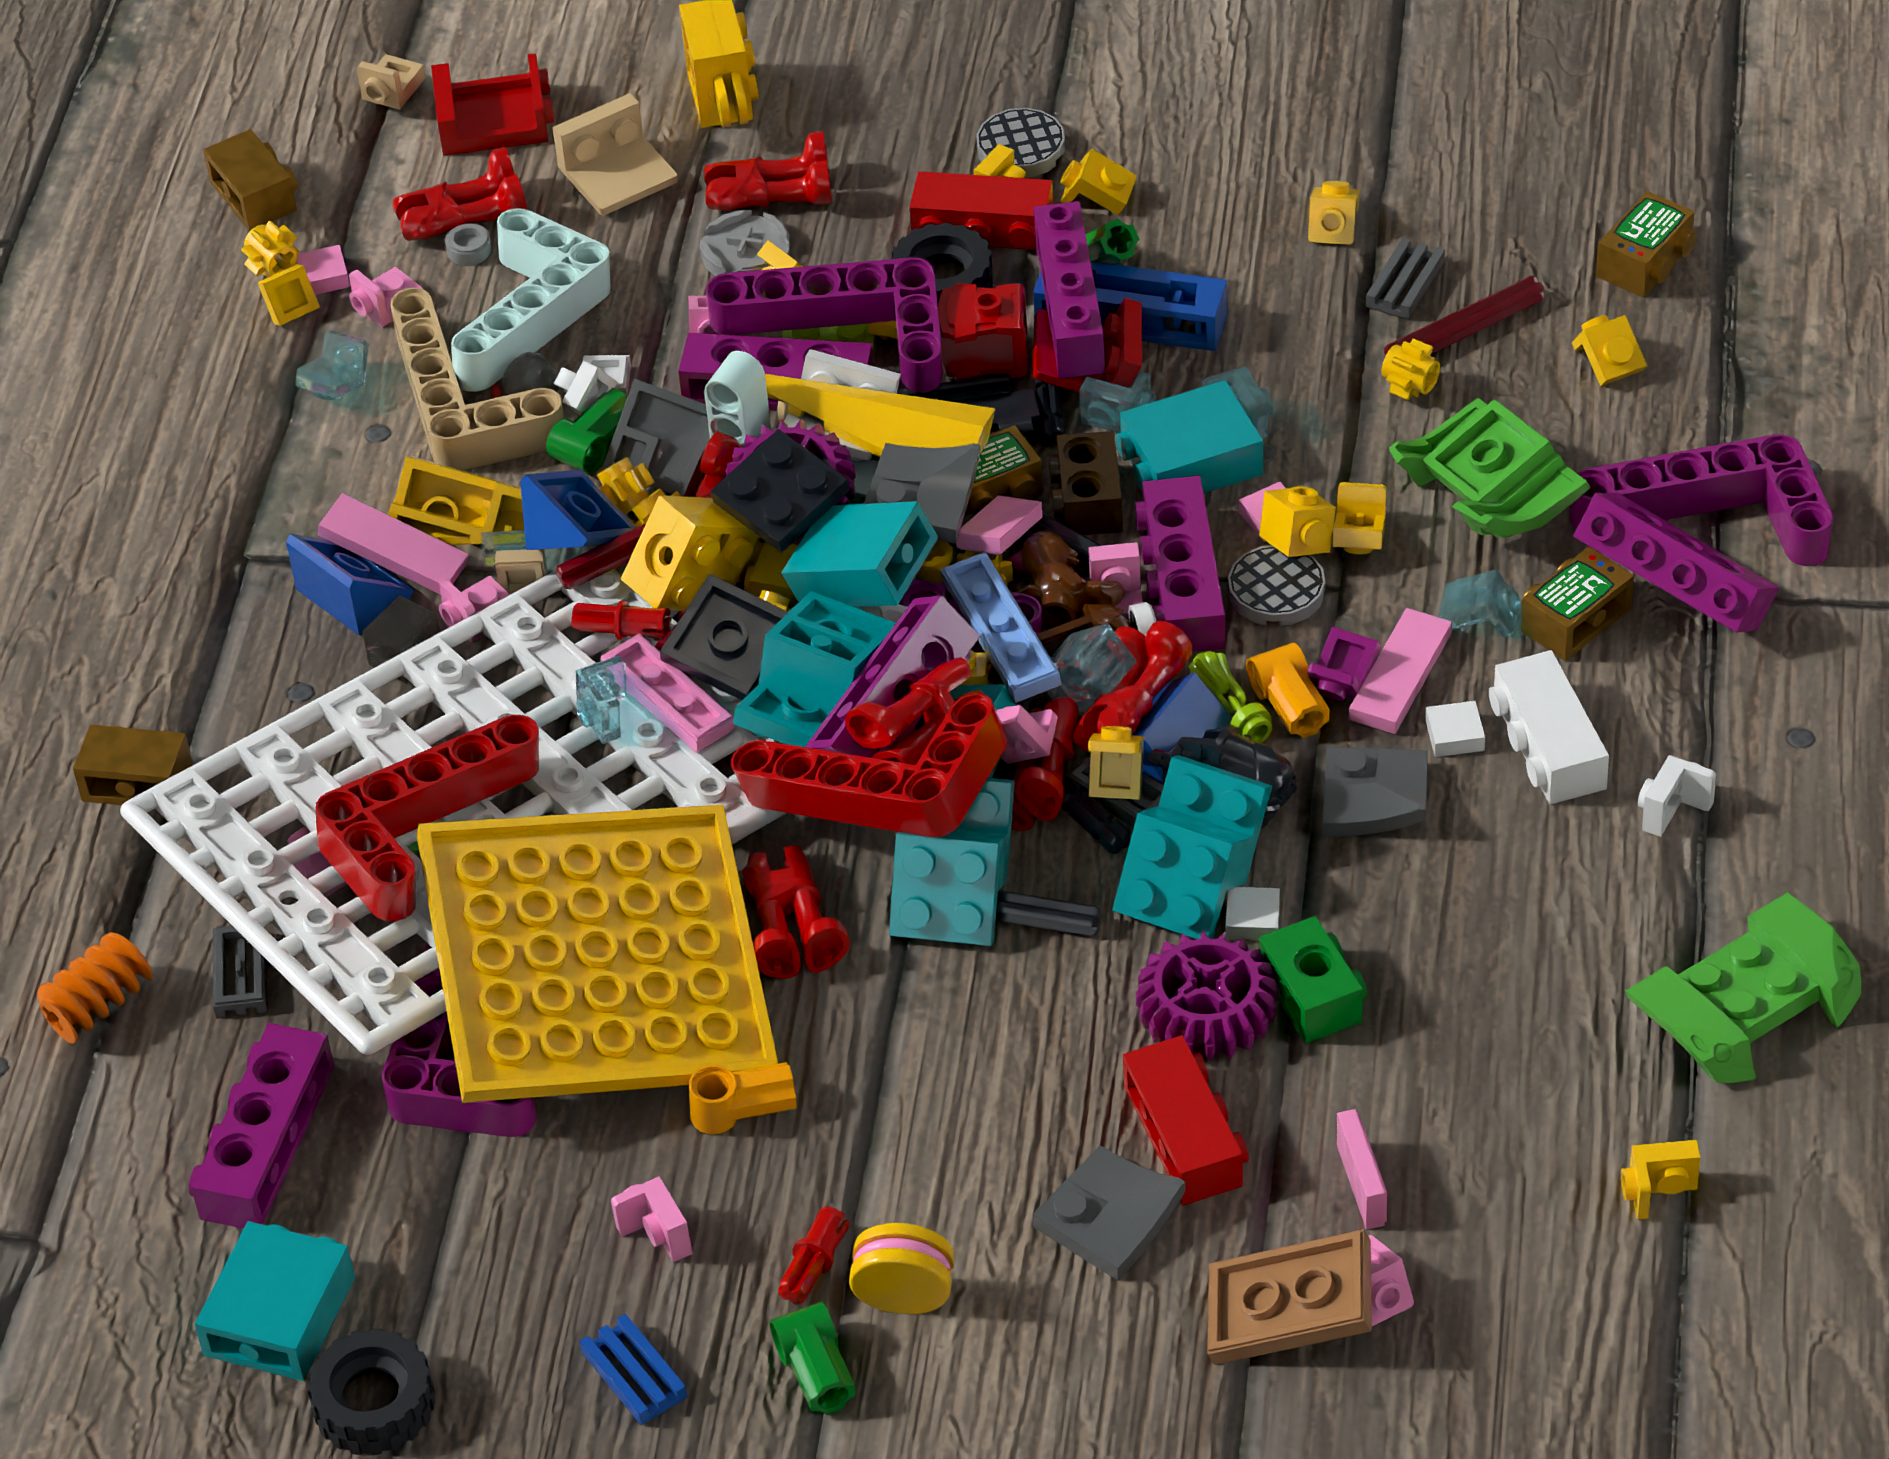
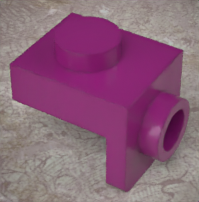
(1343, 664)

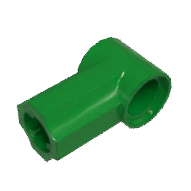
(1112, 242)
(587, 438)
(810, 1346)

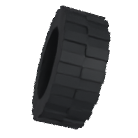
(951, 245)
(380, 1428)

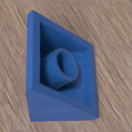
(568, 511)
(342, 581)
(1178, 711)

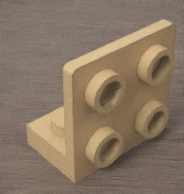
(610, 157)

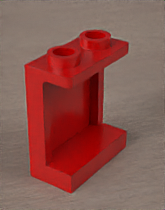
(492, 110)

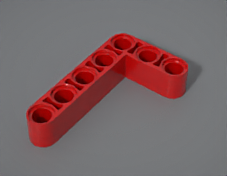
(880, 793)
(364, 816)

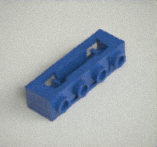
(1162, 295)

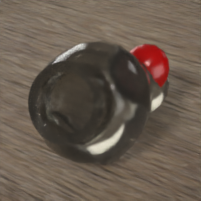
(524, 374)

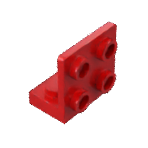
(1121, 348)

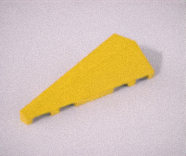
(880, 417)
(455, 503)

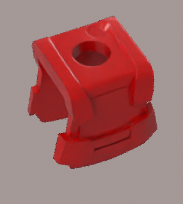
(983, 330)

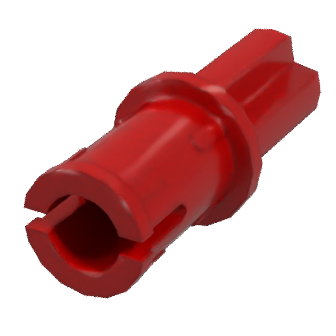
(622, 620)
(813, 1255)

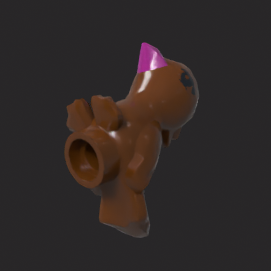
(1055, 583)

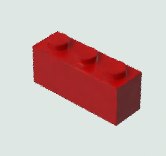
(988, 204)
(1185, 1118)

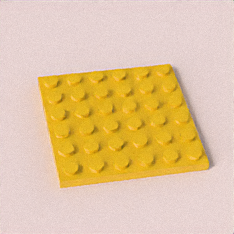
(593, 951)

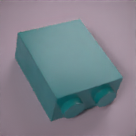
(1192, 436)
(862, 553)
(275, 1300)

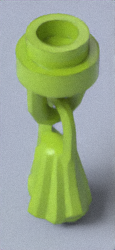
(1216, 675)

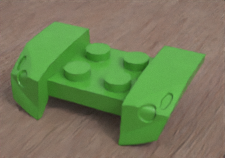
(1496, 466)
(1753, 987)

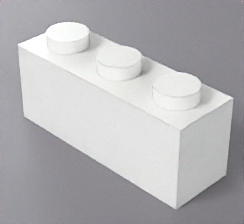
(1549, 727)

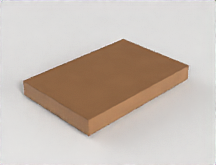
(1289, 1297)

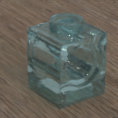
(1092, 662)

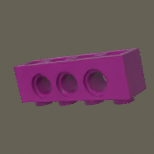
(1069, 290)
(778, 356)
(1181, 560)
(1676, 562)
(925, 626)
(262, 1126)

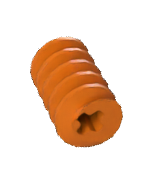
(90, 983)

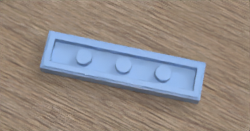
(1001, 626)

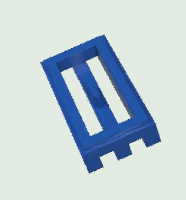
(611, 1340)

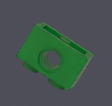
(1313, 979)

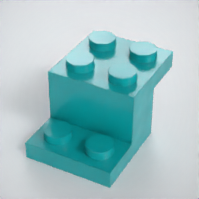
(809, 667)
(1191, 848)
(951, 882)

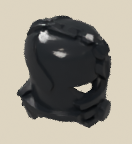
(1240, 755)

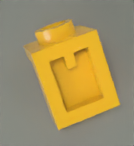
(1659, 1169)

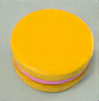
(902, 1268)

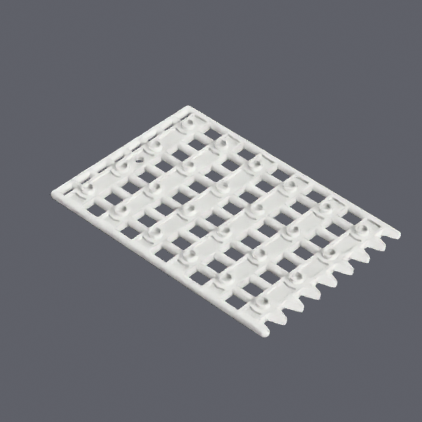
(382, 739)

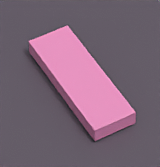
(391, 543)
(1400, 670)
(671, 695)

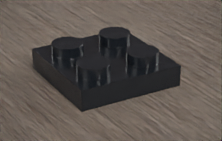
(780, 490)
(722, 637)

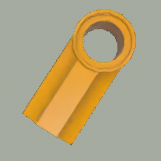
(1285, 682)
(724, 1096)

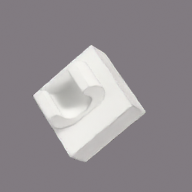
(584, 386)

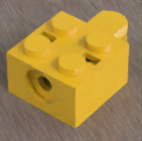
(718, 62)
(683, 546)

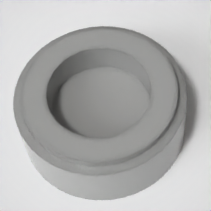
(468, 244)

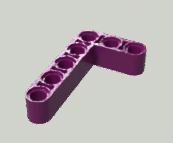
(839, 296)
(1726, 477)
(425, 1087)

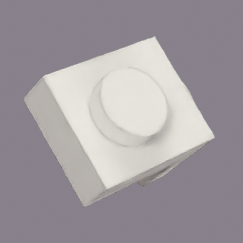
(1675, 783)

